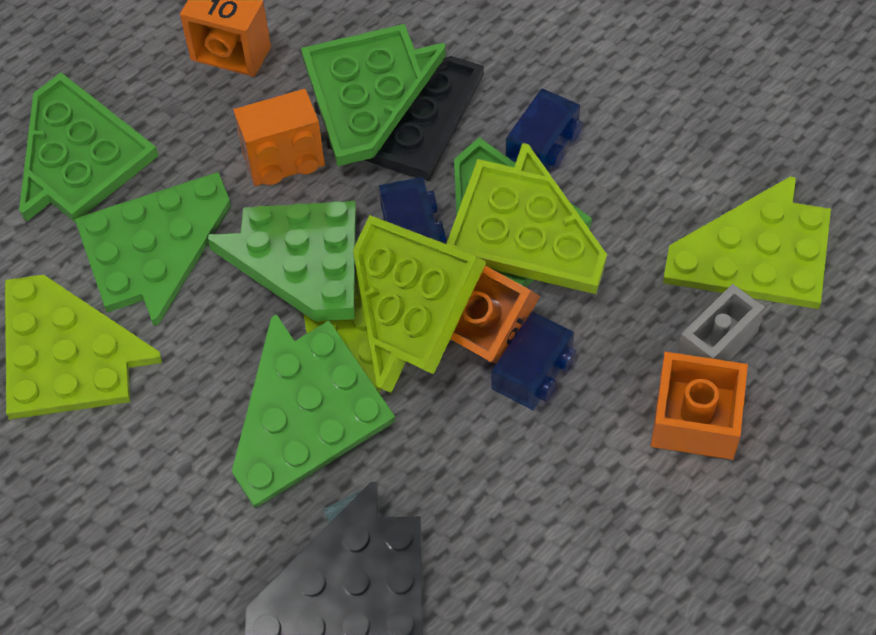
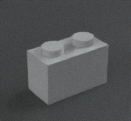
(723, 326)

